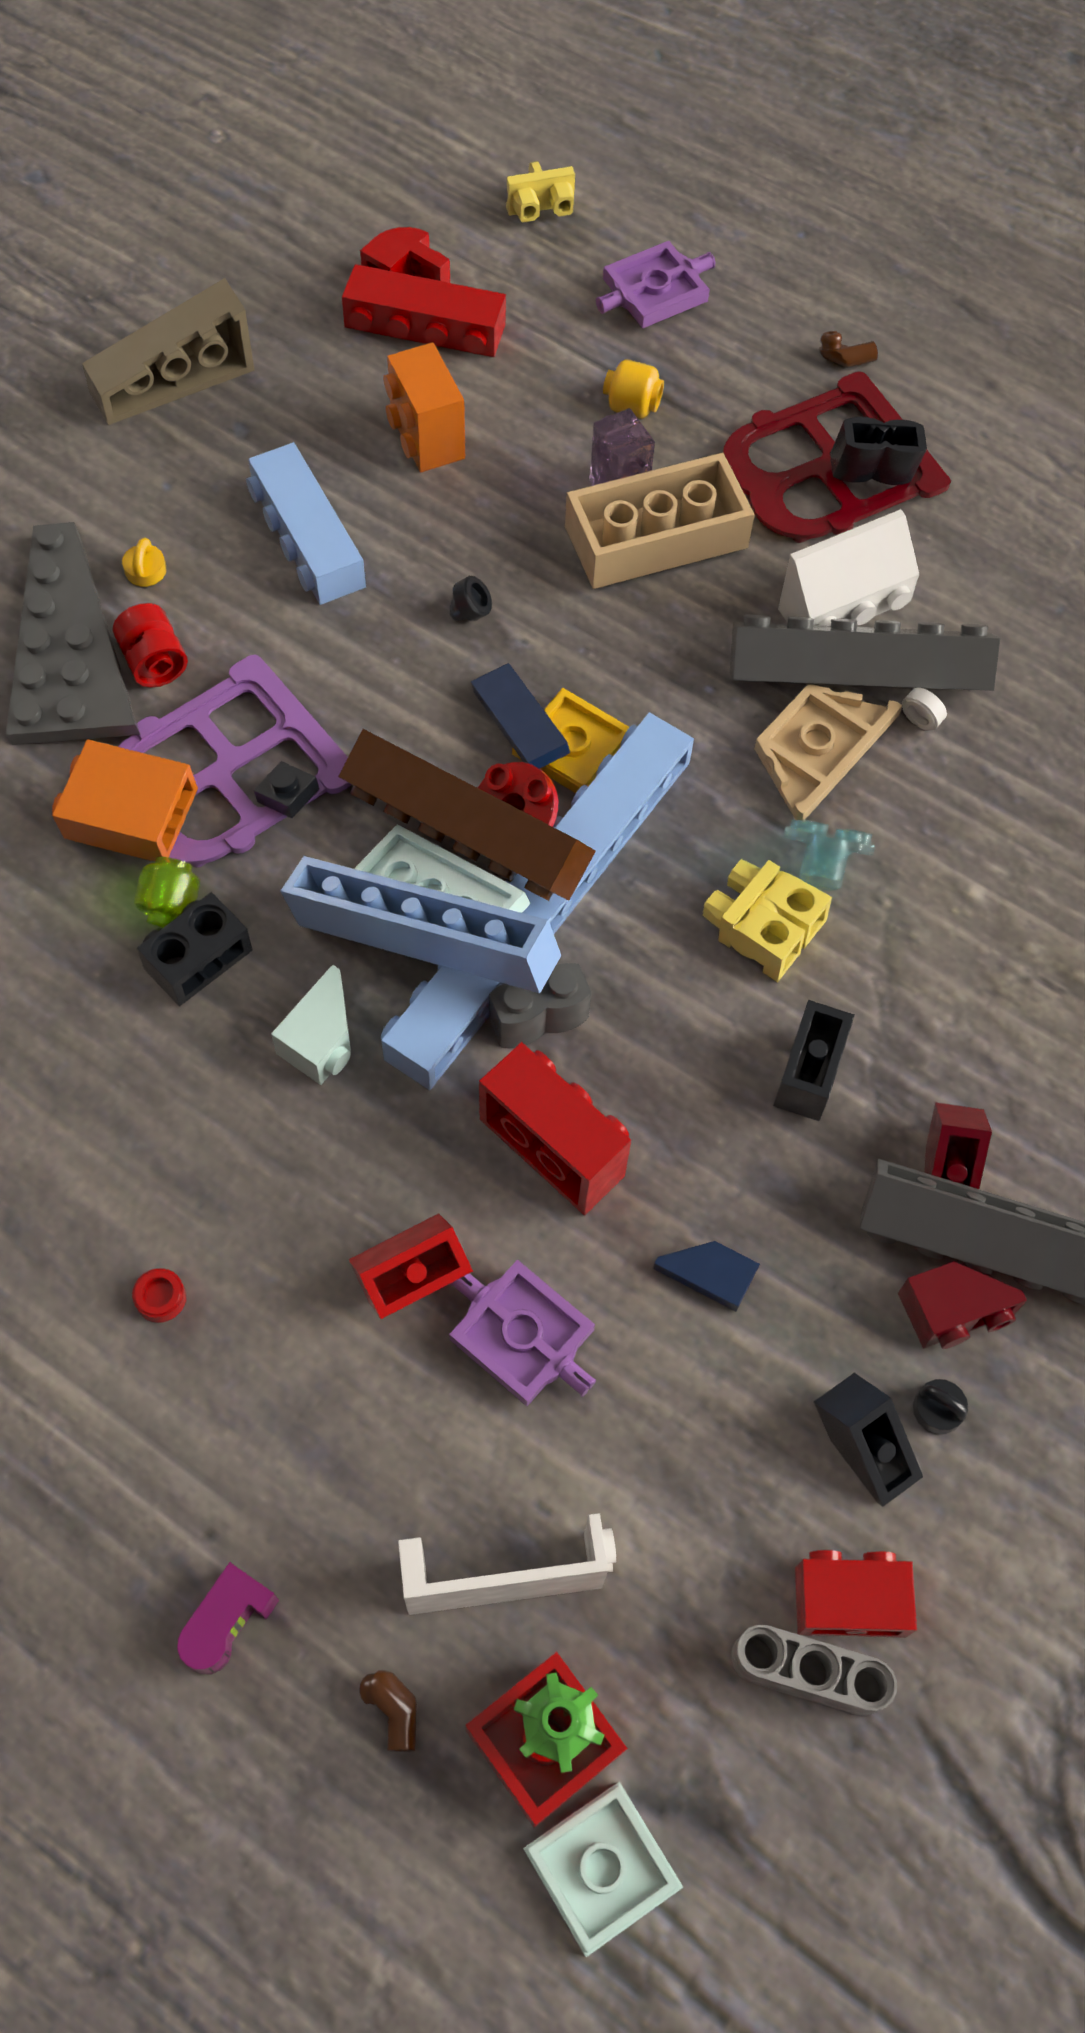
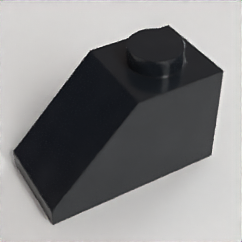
(869, 1437)

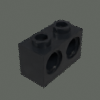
(202, 955)

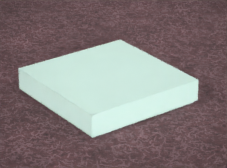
(602, 1868)

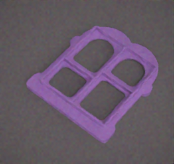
(292, 723)

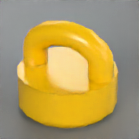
(144, 564)

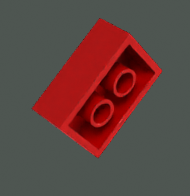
(554, 1127)

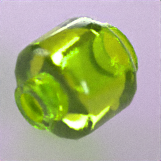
(165, 890)

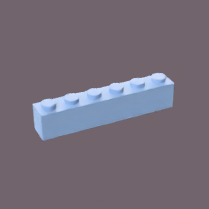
(423, 923)

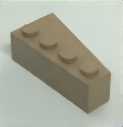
(173, 355)

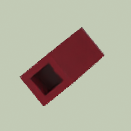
(957, 1300)

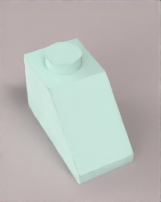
(316, 1030)

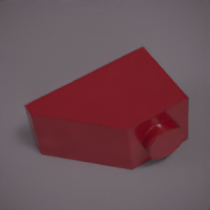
(958, 1144)

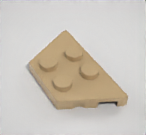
(819, 742)

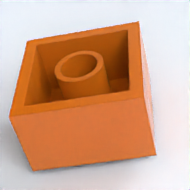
(425, 407)

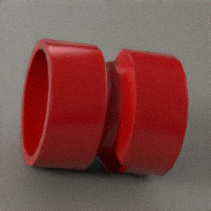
(149, 645)

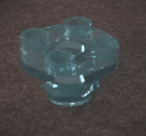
(827, 853)

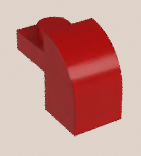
(406, 252)

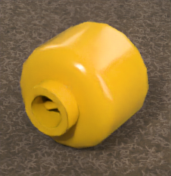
(634, 387)

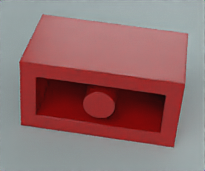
(410, 1265)
(855, 1595)

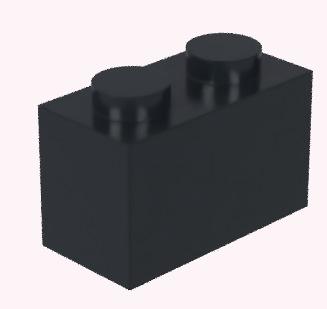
(814, 1060)

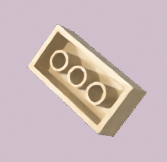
(658, 520)

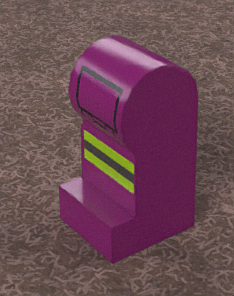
(209, 1633)

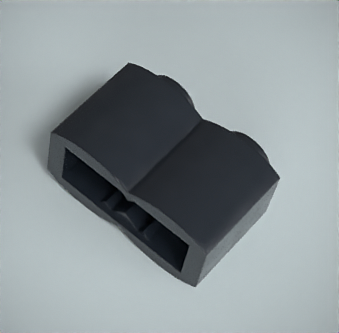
(878, 450)

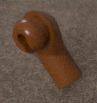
(846, 355)
(397, 1703)

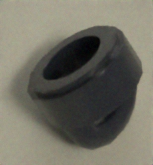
(470, 600)
(940, 1406)

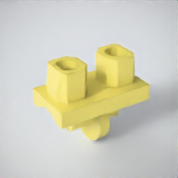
(541, 191)

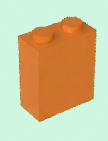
(124, 801)

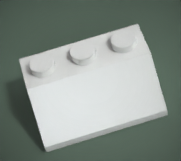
(852, 574)

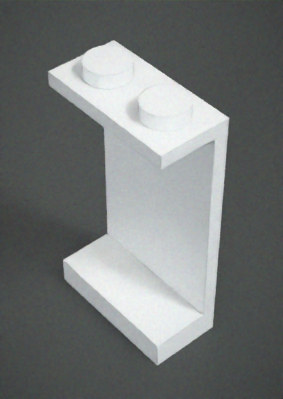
(510, 1586)

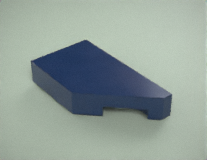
(711, 1271)

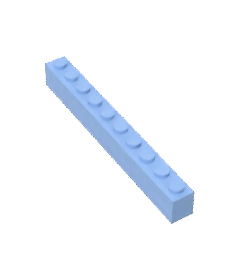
(602, 816)

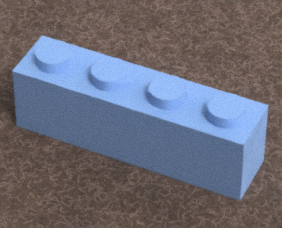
(306, 523)

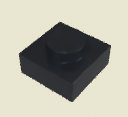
(286, 789)

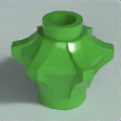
(558, 1745)

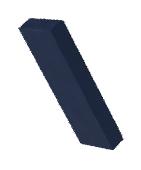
(520, 717)

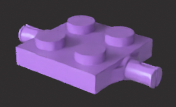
(656, 284)
(522, 1333)

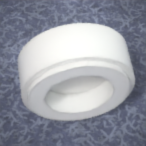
(924, 709)

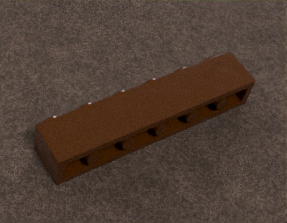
(467, 814)

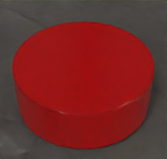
(159, 1295)

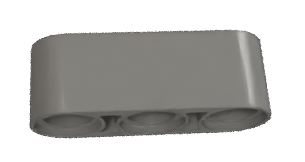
(839, 1665)

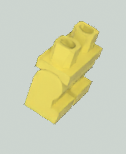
(770, 917)

